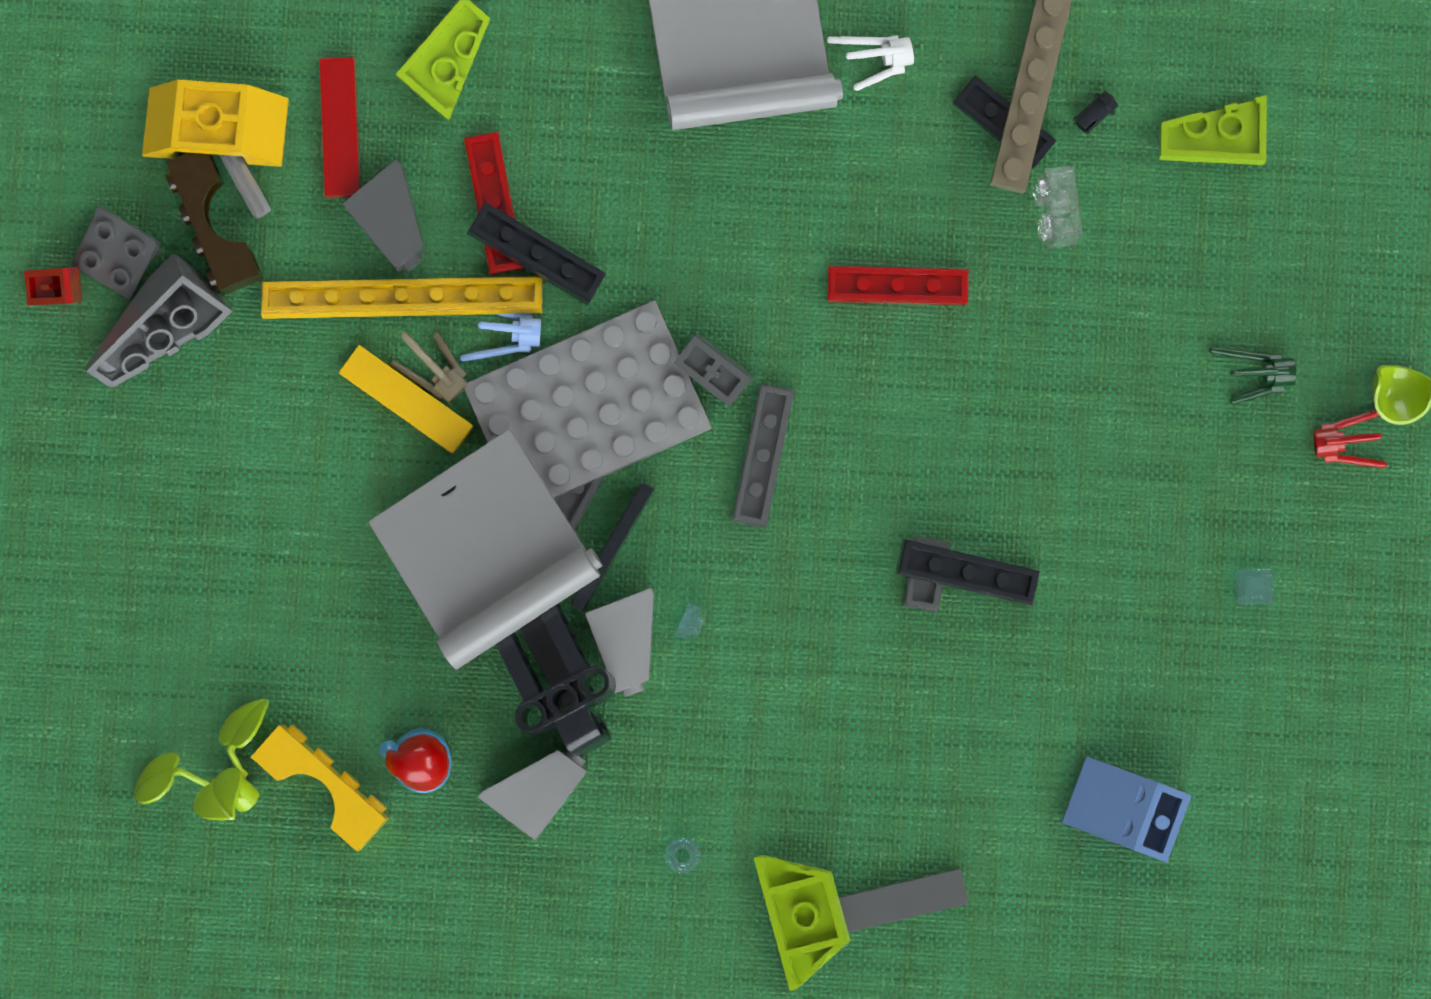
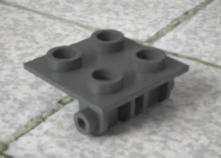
(115, 253)

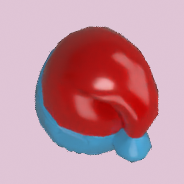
(418, 760)

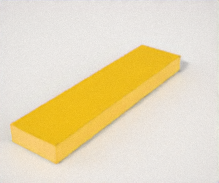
(406, 399)

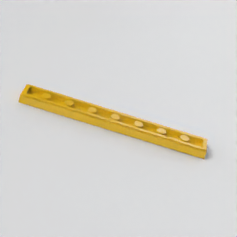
(401, 297)

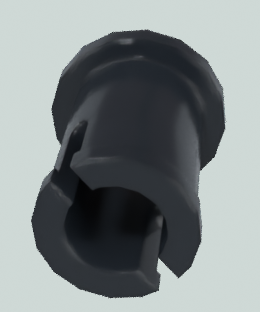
(1095, 112)

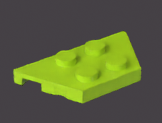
(802, 915)

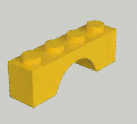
(355, 815)

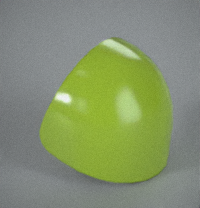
(1401, 394)

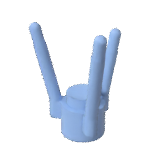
(524, 330)

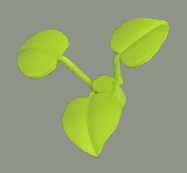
(226, 791)

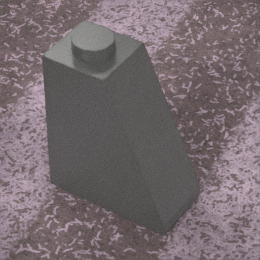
(389, 217)

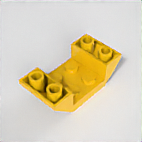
(215, 121)

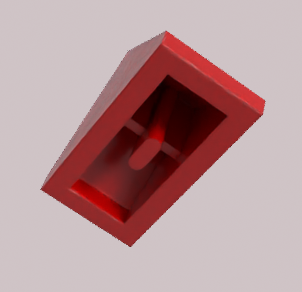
(53, 286)

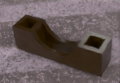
(197, 182)

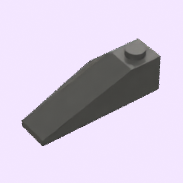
(163, 315)

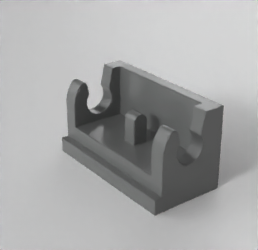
(714, 369)

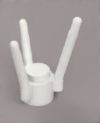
(894, 52)

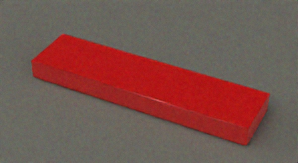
(339, 127)
(490, 186)
(898, 285)

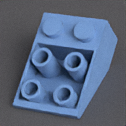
(1126, 809)

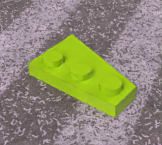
(445, 57)
(1220, 136)

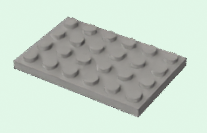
(593, 400)

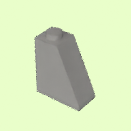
(625, 639)
(536, 792)

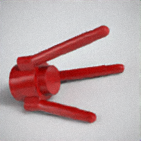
(1330, 442)

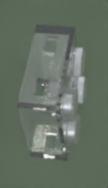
(1058, 197)

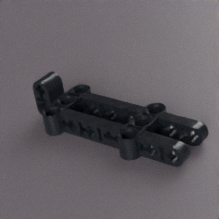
(578, 725)

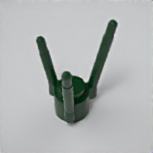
(1276, 372)

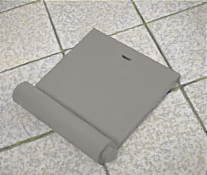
(741, 60)
(484, 549)

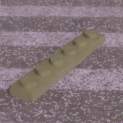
(1030, 95)

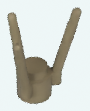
(447, 382)

